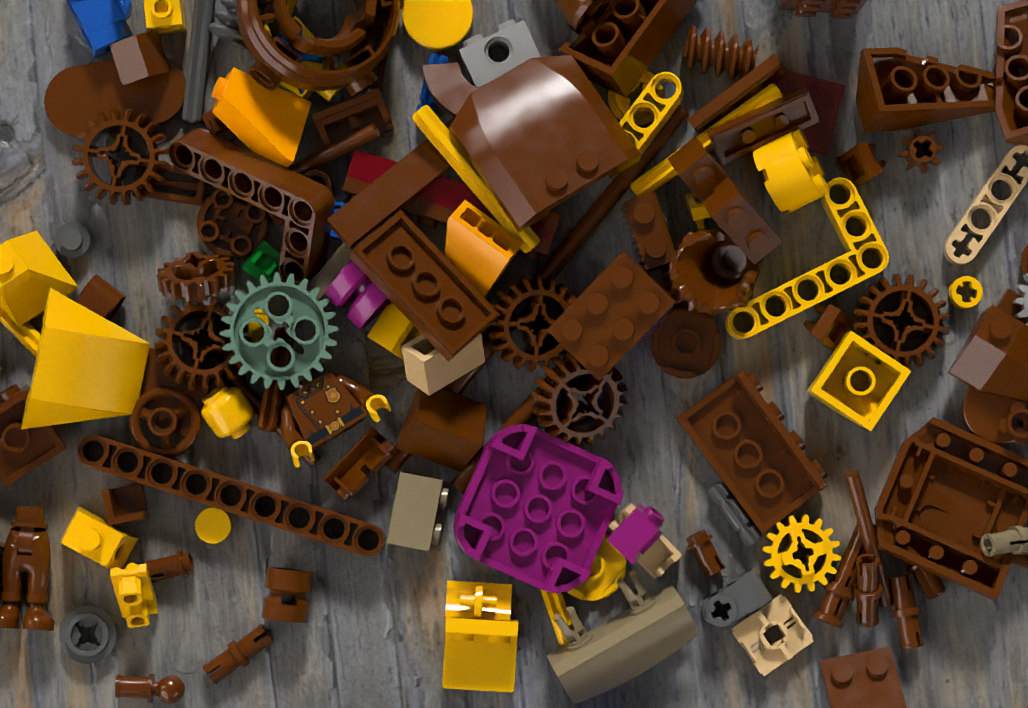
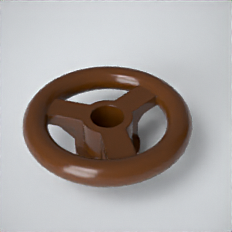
(187, 405)

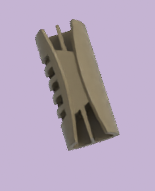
(623, 645)

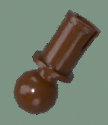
(168, 689)

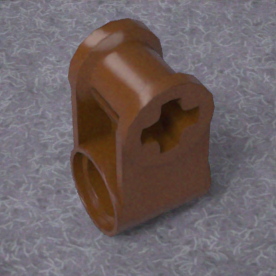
(101, 297)

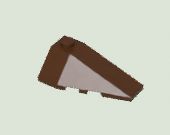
(1012, 72)
(912, 91)
(995, 356)

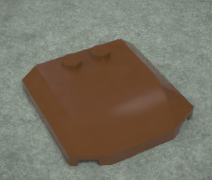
(541, 137)
(945, 497)

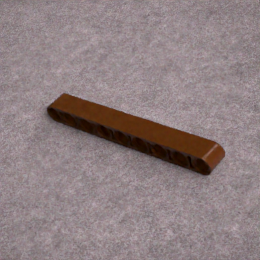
(216, 485)

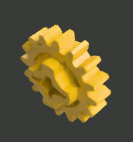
(816, 549)

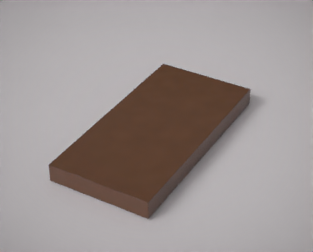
(424, 285)

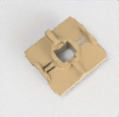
(793, 639)

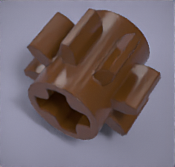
(930, 151)

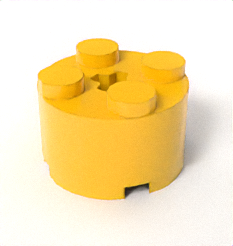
(790, 172)

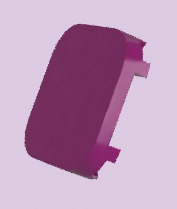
(537, 508)

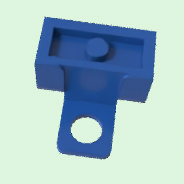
(102, 22)

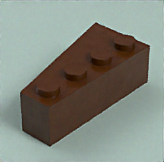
(625, 41)

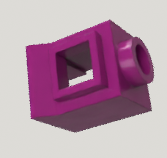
(637, 532)

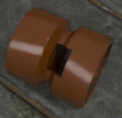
(287, 582)

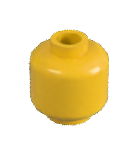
(227, 412)

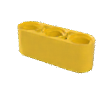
(650, 102)

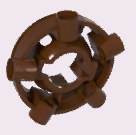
(280, 63)

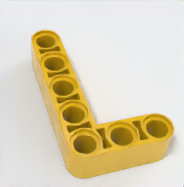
(820, 276)

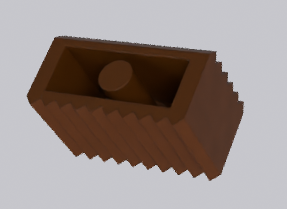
(648, 231)

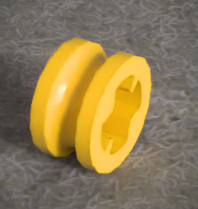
(974, 285)

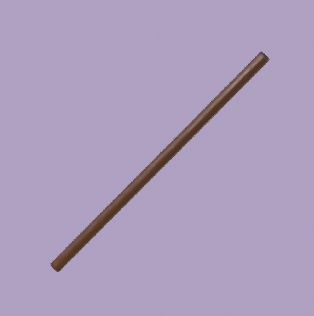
(570, 246)

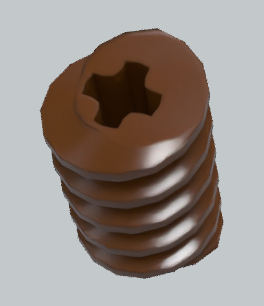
(718, 53)

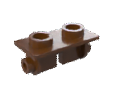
(365, 456)

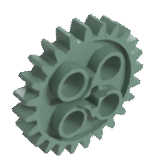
(256, 355)

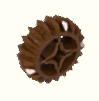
(123, 140)
(905, 304)
(533, 308)
(187, 338)
(564, 421)

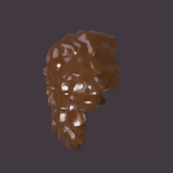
(712, 272)

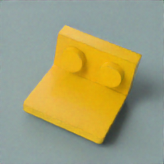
(480, 654)

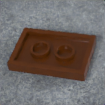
(611, 315)

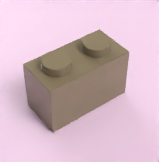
(416, 511)

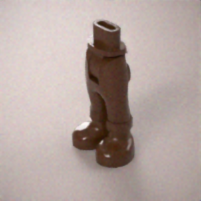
(26, 551)

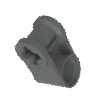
(741, 595)

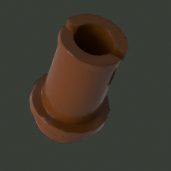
(705, 553)
(171, 566)

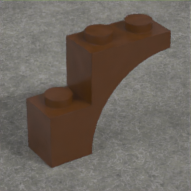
(724, 200)

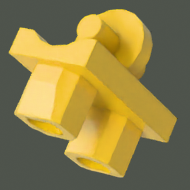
(134, 594)
(478, 600)

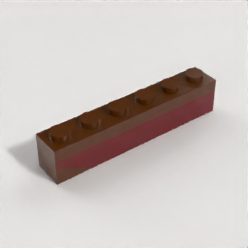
(438, 200)

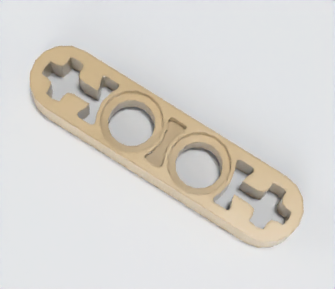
(988, 203)

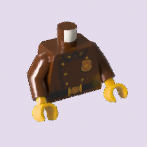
(324, 411)

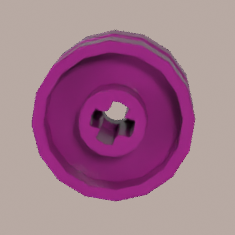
(354, 282)

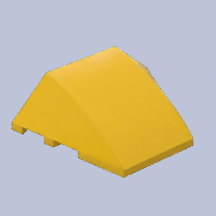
(83, 367)

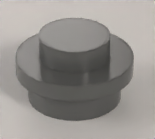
(72, 240)

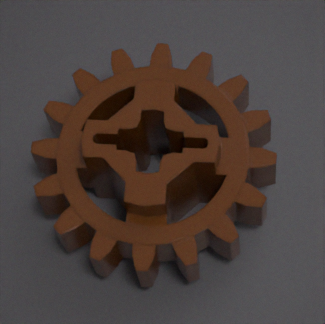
(196, 277)

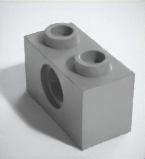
(512, 36)

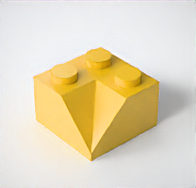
(855, 384)

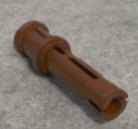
(840, 590)

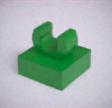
(263, 261)

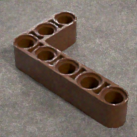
(269, 186)

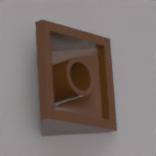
(443, 428)

